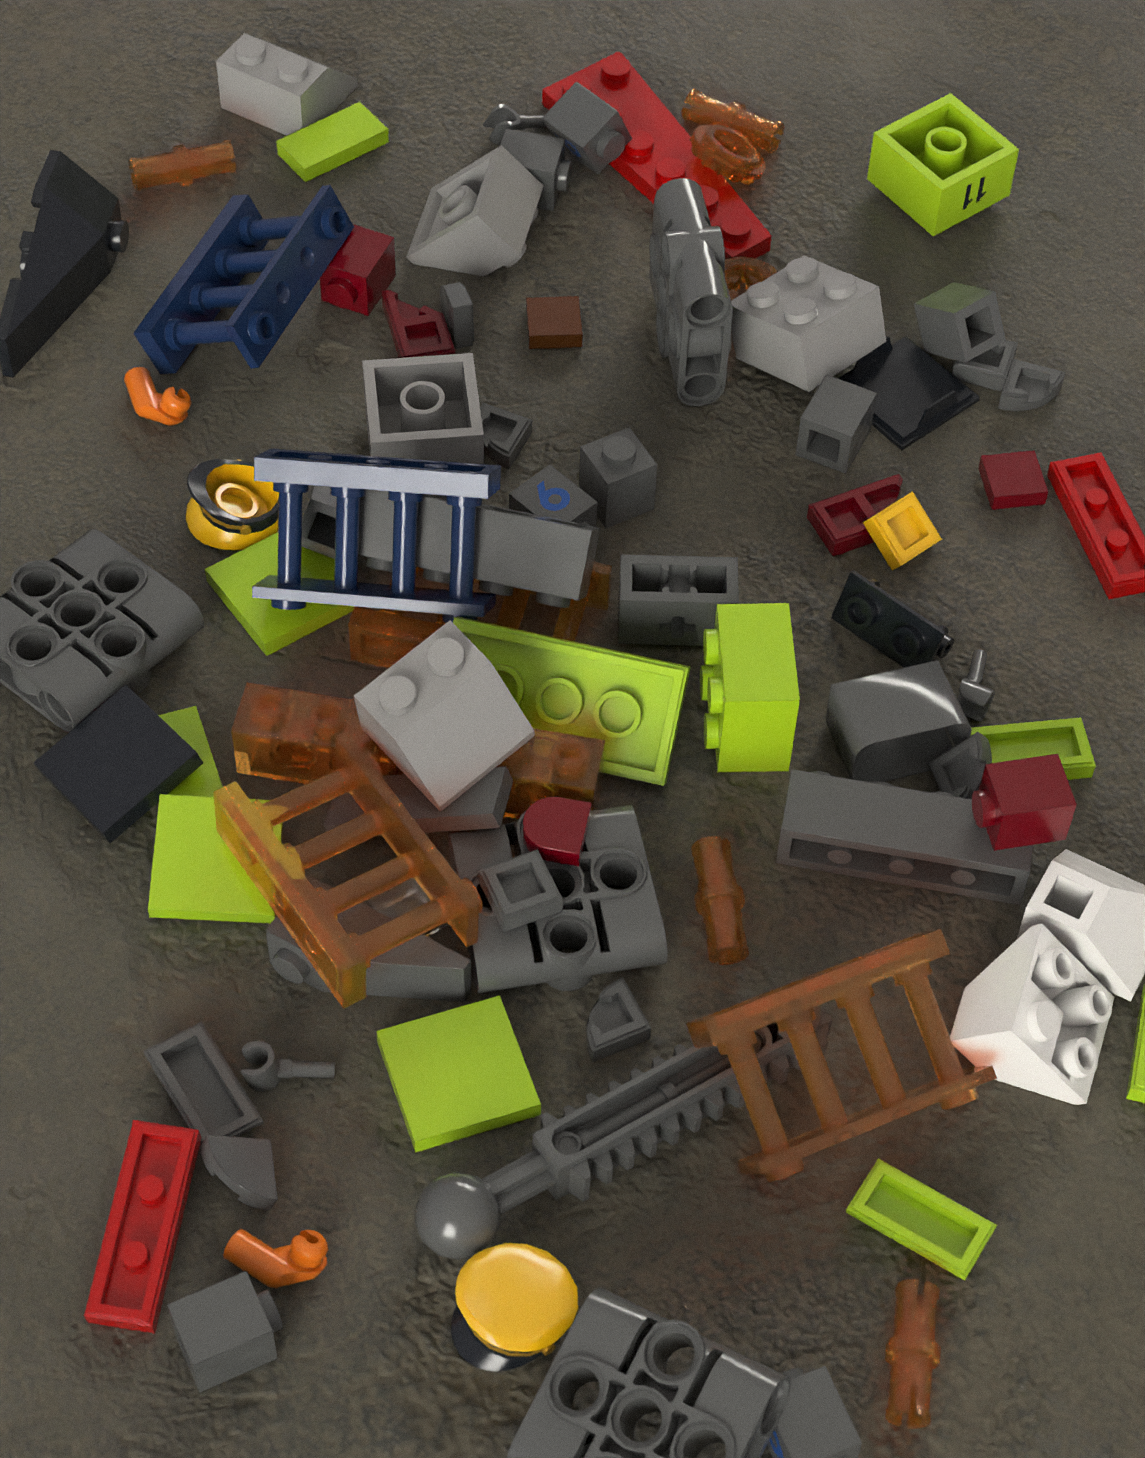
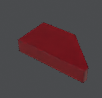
(416, 330)
(841, 517)

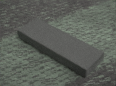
(475, 809)

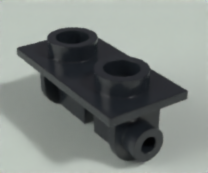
(889, 623)

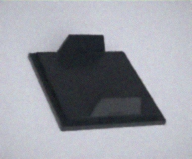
(911, 391)

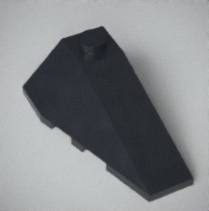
(61, 260)

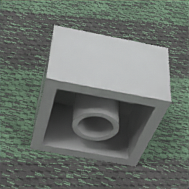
(807, 322)
(424, 408)

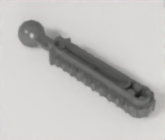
(463, 1213)

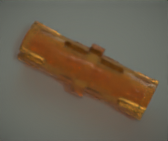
(712, 111)
(182, 165)
(719, 900)
(912, 1354)

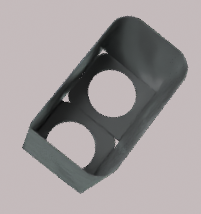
(894, 721)

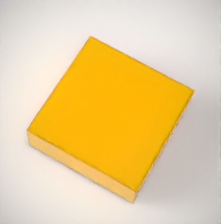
(902, 531)

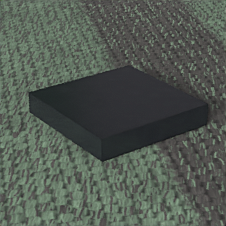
(118, 763)

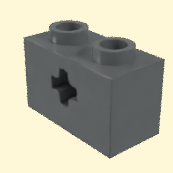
(672, 597)

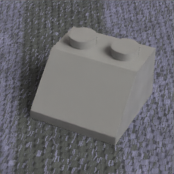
(278, 85)
(478, 217)
(443, 716)

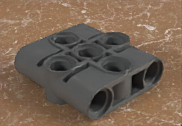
(690, 292)
(88, 627)
(625, 919)
(627, 1352)

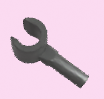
(504, 117)
(973, 696)
(270, 1074)

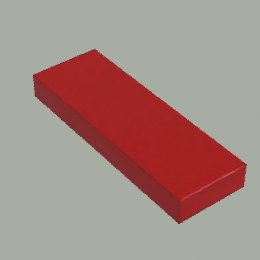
(1102, 522)
(143, 1226)

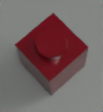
(359, 271)
(1024, 802)

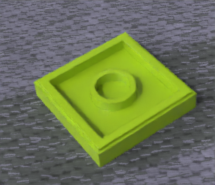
(267, 625)
(195, 869)
(458, 1073)

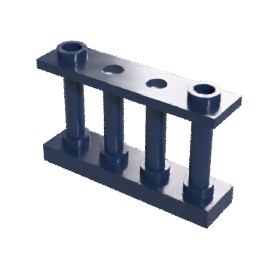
(218, 264)
(406, 484)

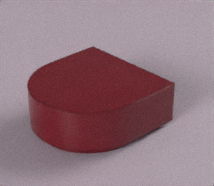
(557, 829)

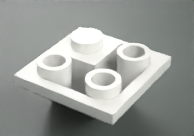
(1095, 918)
(1036, 1018)

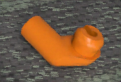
(149, 404)
(282, 1265)

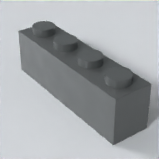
(509, 550)
(896, 838)

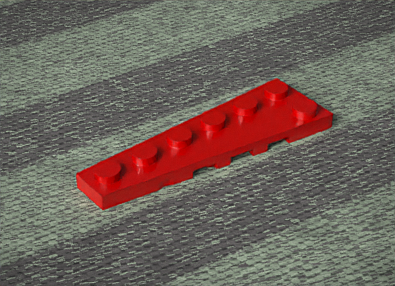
(663, 151)

